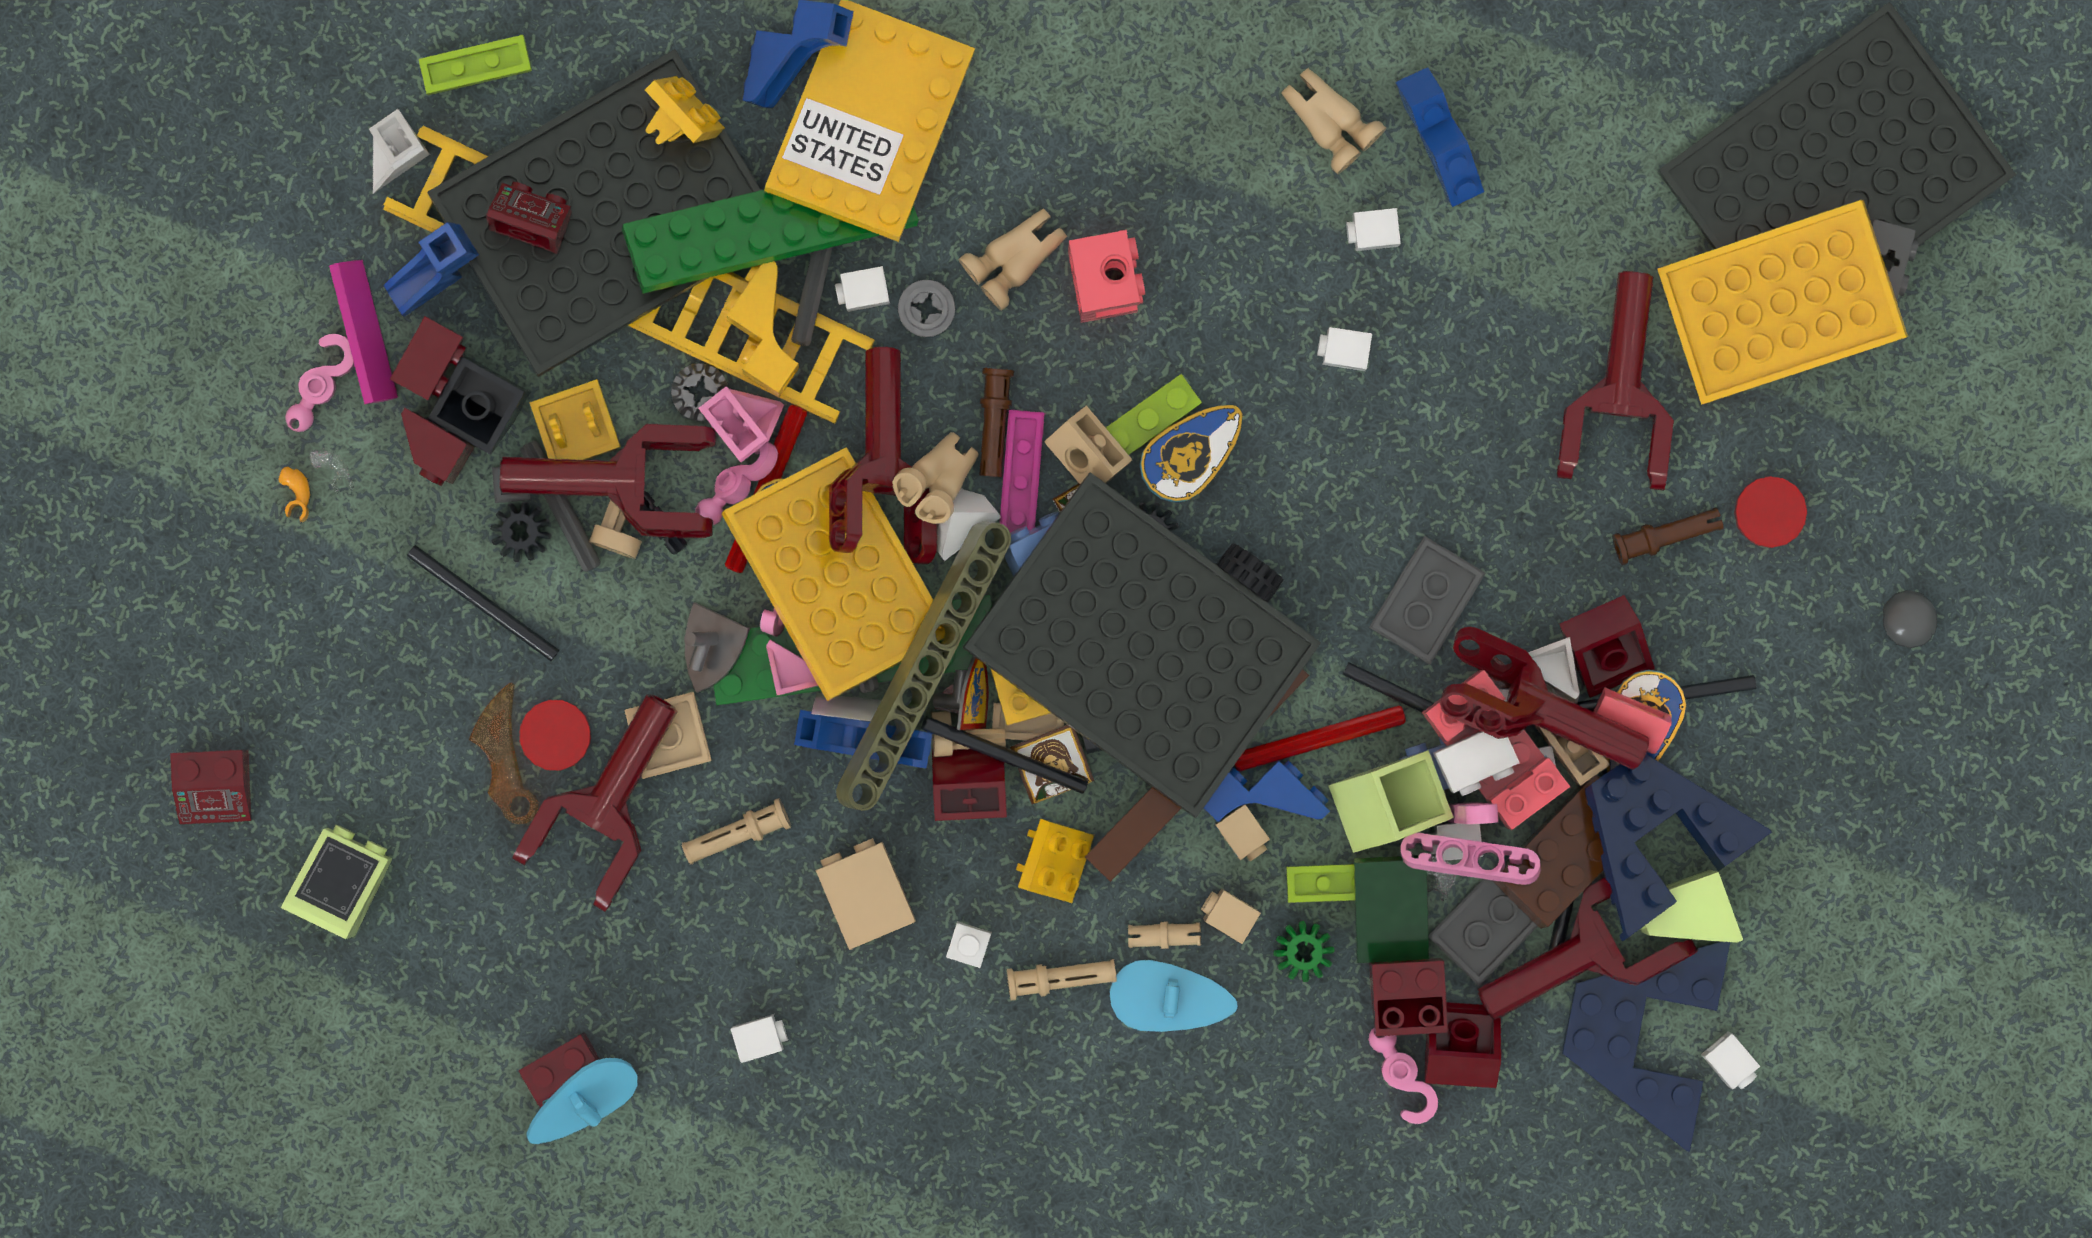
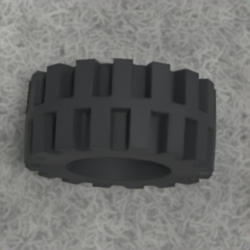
(1250, 572)

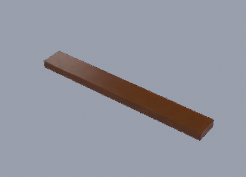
(1144, 822)

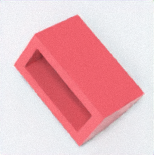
(1635, 716)

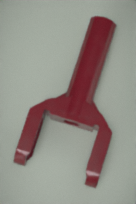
(1622, 390)
(879, 464)
(618, 478)
(1533, 704)
(605, 804)
(1587, 949)

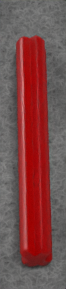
(784, 444)
(1321, 738)

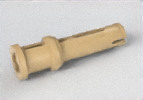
(752, 826)
(1042, 980)

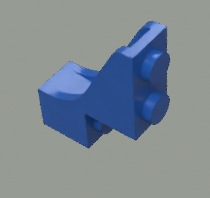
(779, 56)
(1441, 136)
(431, 268)
(845, 734)
(1276, 788)

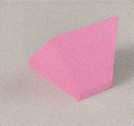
(742, 419)
(788, 670)

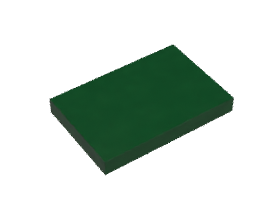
(1390, 910)

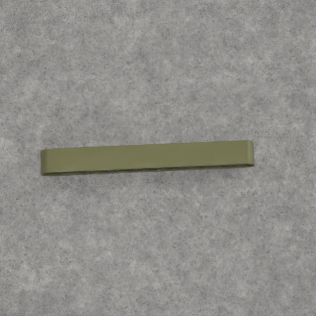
(908, 674)

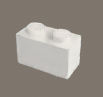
(1474, 760)

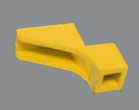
(754, 314)

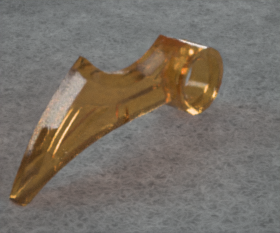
(495, 738)

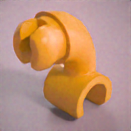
(299, 485)

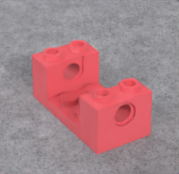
(1095, 292)
(1535, 777)

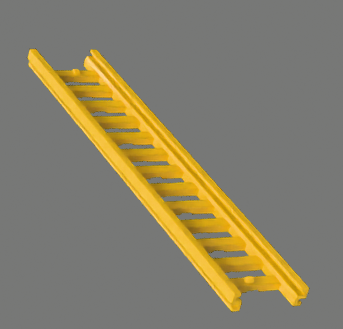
(676, 337)

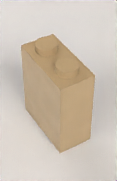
(865, 893)

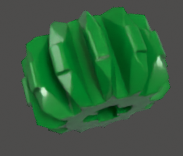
(1291, 949)

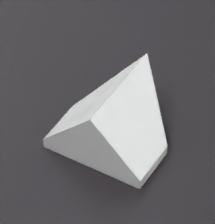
(394, 149)
(968, 510)
(1558, 669)

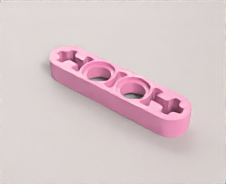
(1474, 813)
(1469, 864)

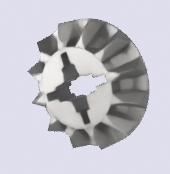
(918, 293)
(689, 377)

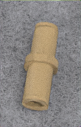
(1164, 935)

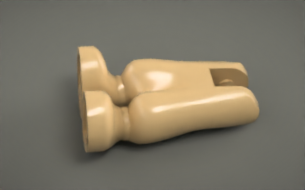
(1327, 116)
(1017, 253)
(940, 471)

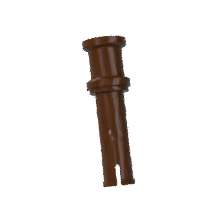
(995, 406)
(1650, 539)

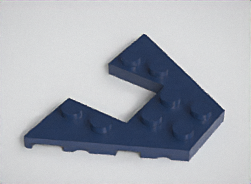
(1638, 800)
(1606, 1032)

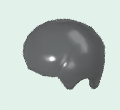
(1909, 619)

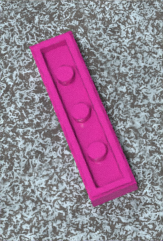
(363, 331)
(1021, 469)

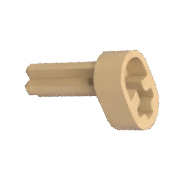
(609, 534)
(944, 747)

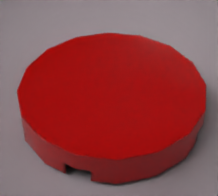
(1770, 512)
(555, 735)

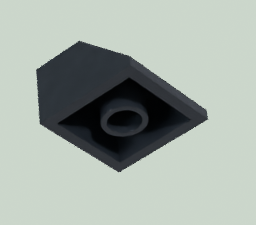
(478, 405)

